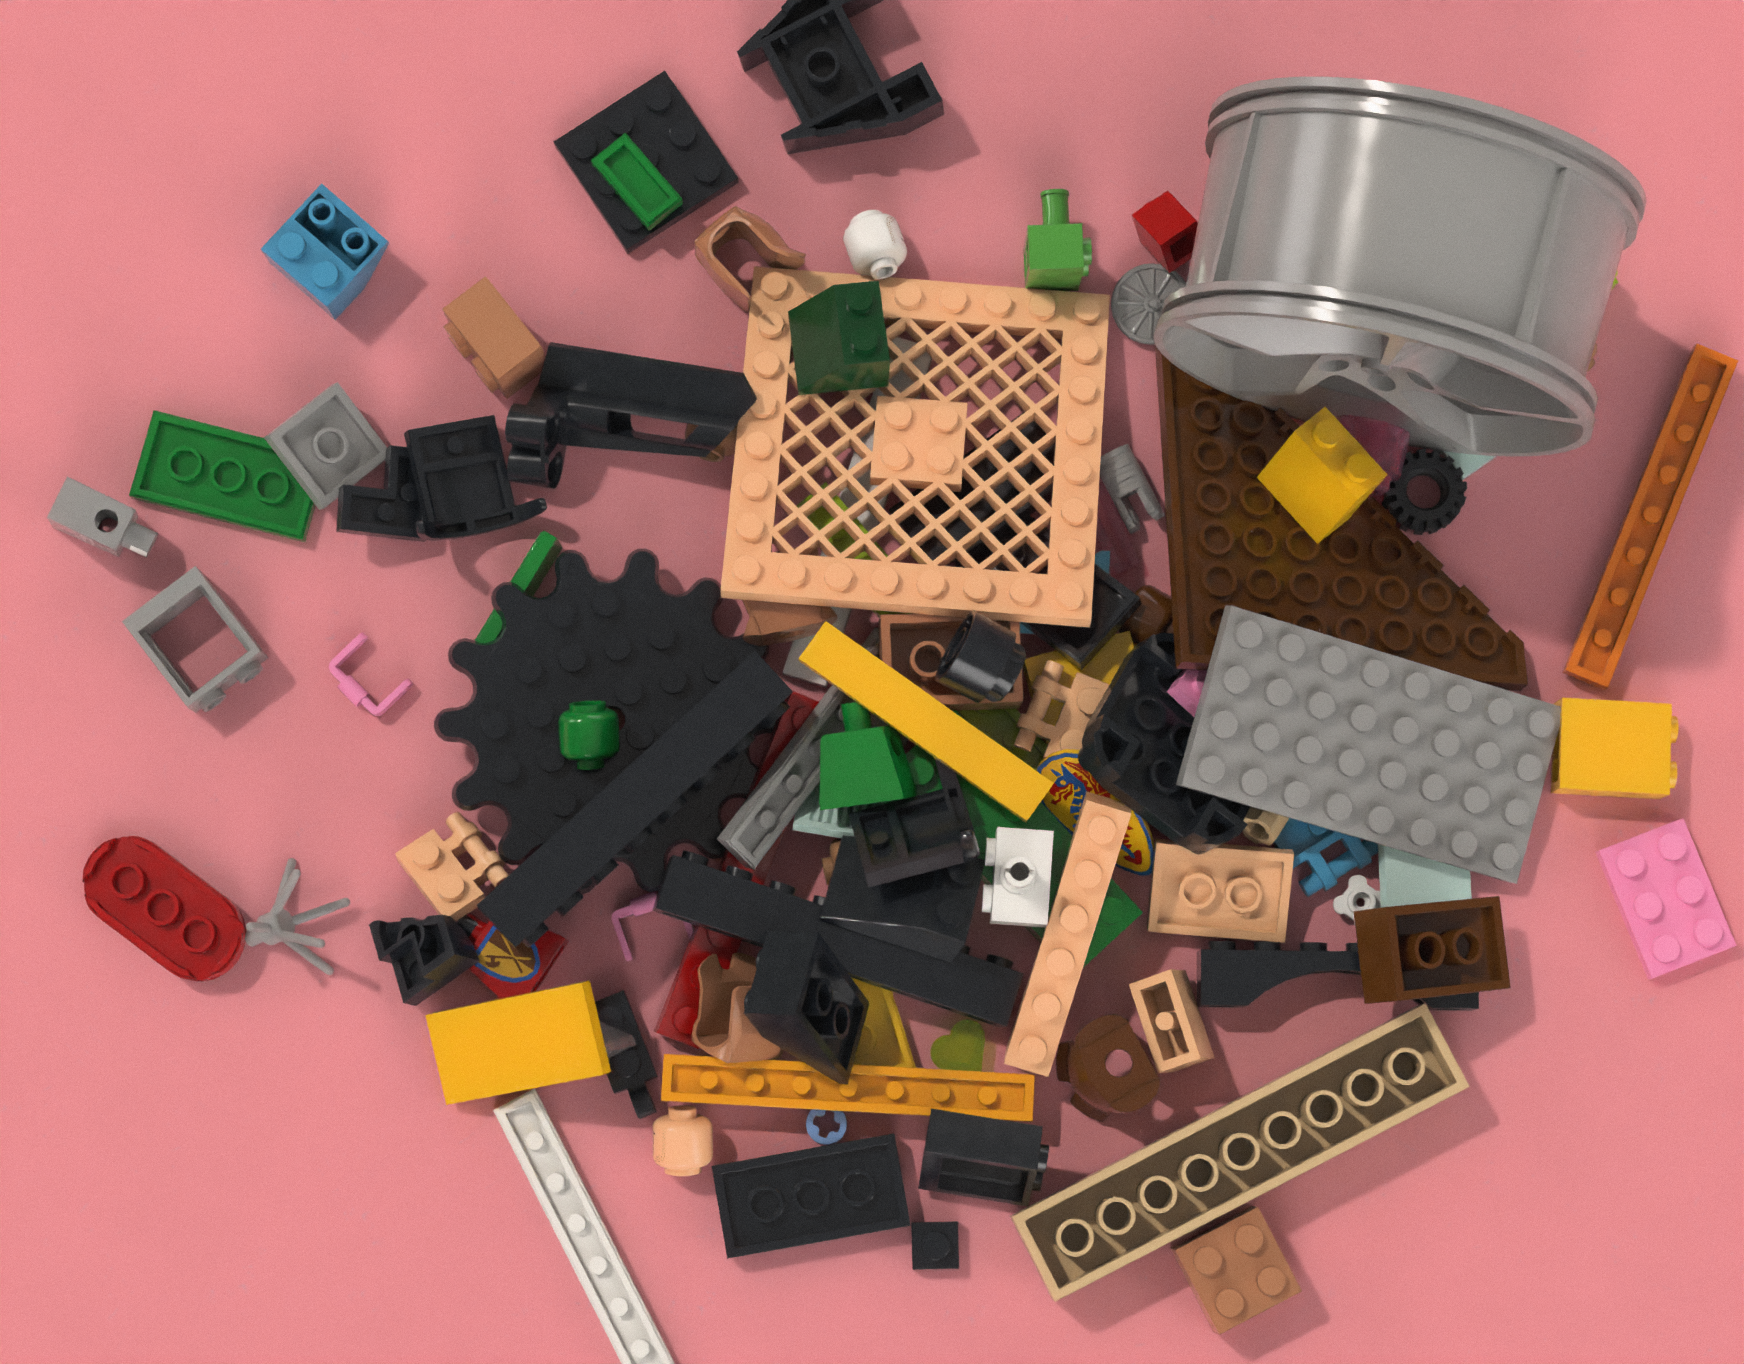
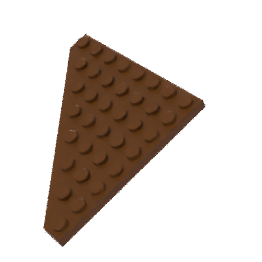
(1247, 551)

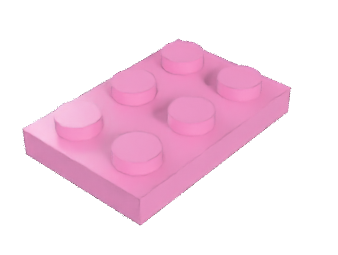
(1665, 898)

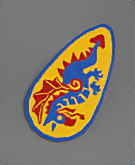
(1066, 799)

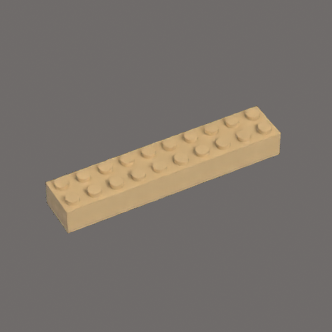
(1239, 1151)

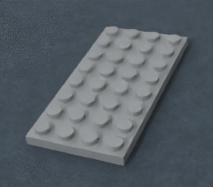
(1369, 745)

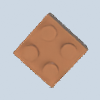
(495, 336)
(1236, 1270)

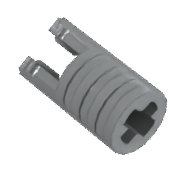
(1124, 478)

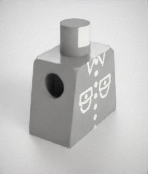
(81, 511)

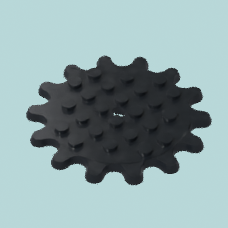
(602, 643)

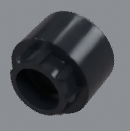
(981, 659)

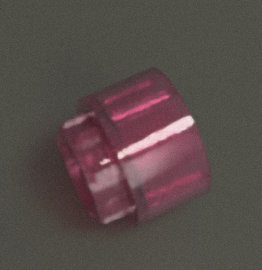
(1383, 442)

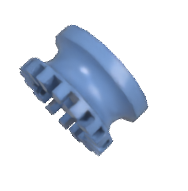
(833, 1137)

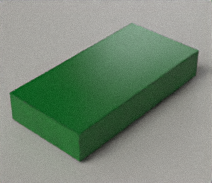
(637, 181)

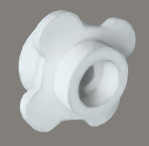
(1356, 889)

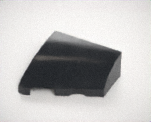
(423, 953)

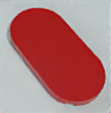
(164, 908)

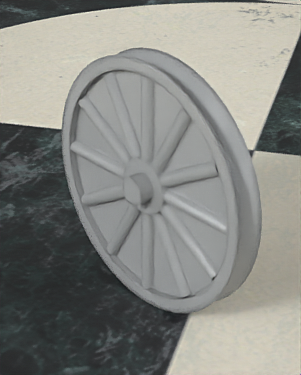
(1140, 300)

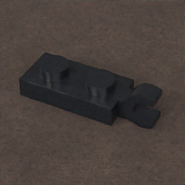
(633, 1066)

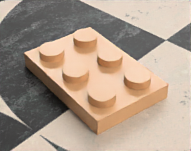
(1221, 892)

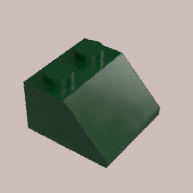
(840, 340)

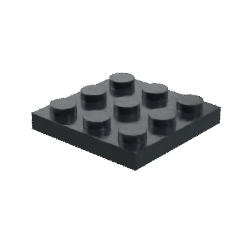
(668, 136)

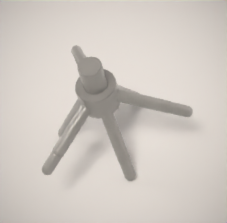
(280, 925)

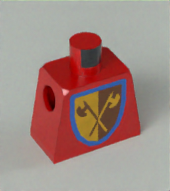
(510, 969)

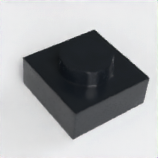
(935, 1245)

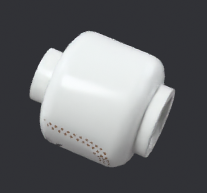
(875, 244)

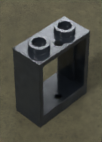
(983, 1157)

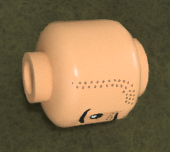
(682, 1141)

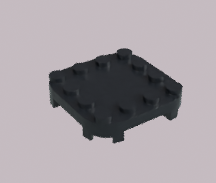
(1139, 746)

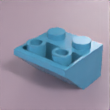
(326, 251)

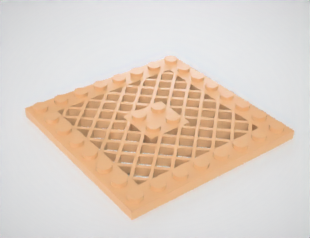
(923, 448)

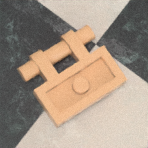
(1077, 710)
(440, 875)

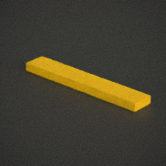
(925, 721)

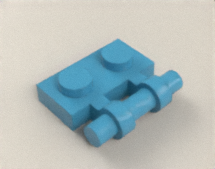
(1307, 843)

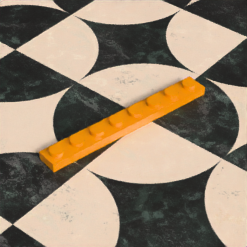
(868, 1090)

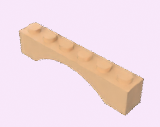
(1068, 934)

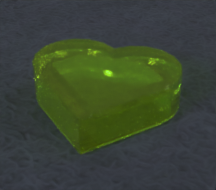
(961, 1048)

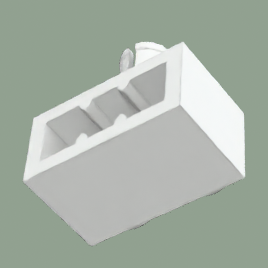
(1020, 877)

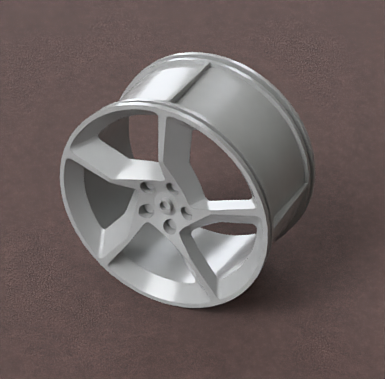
(1402, 263)

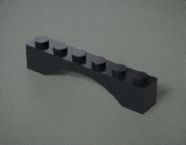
(1240, 976)

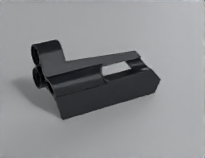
(589, 401)

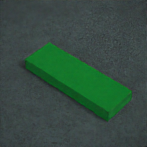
(528, 577)

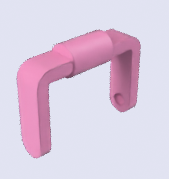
(354, 690)
(639, 906)

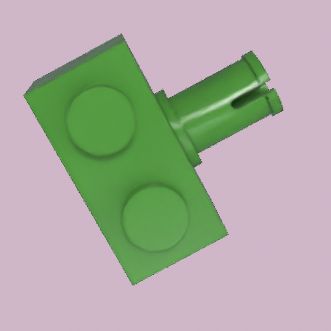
(1056, 251)

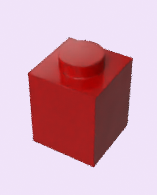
(1166, 230)

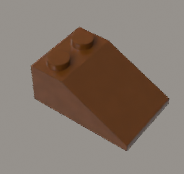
(1431, 949)

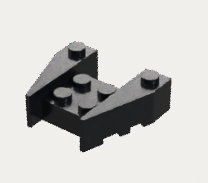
(834, 80)

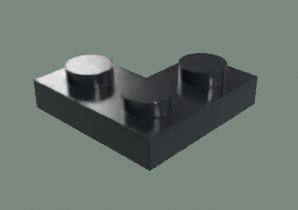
(384, 511)

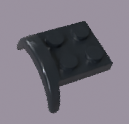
(463, 480)
(915, 833)

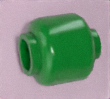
(589, 734)

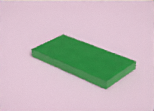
(220, 477)

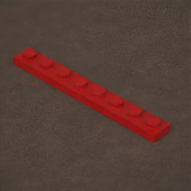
(683, 998)

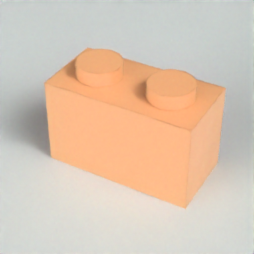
(1171, 1021)

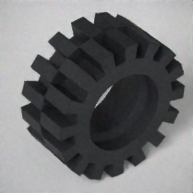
(1450, 486)

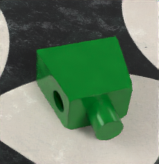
(863, 763)

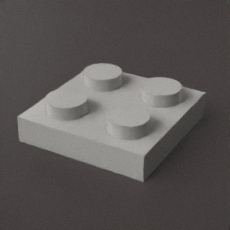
(327, 445)

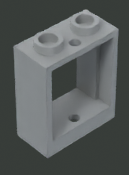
(170, 604)

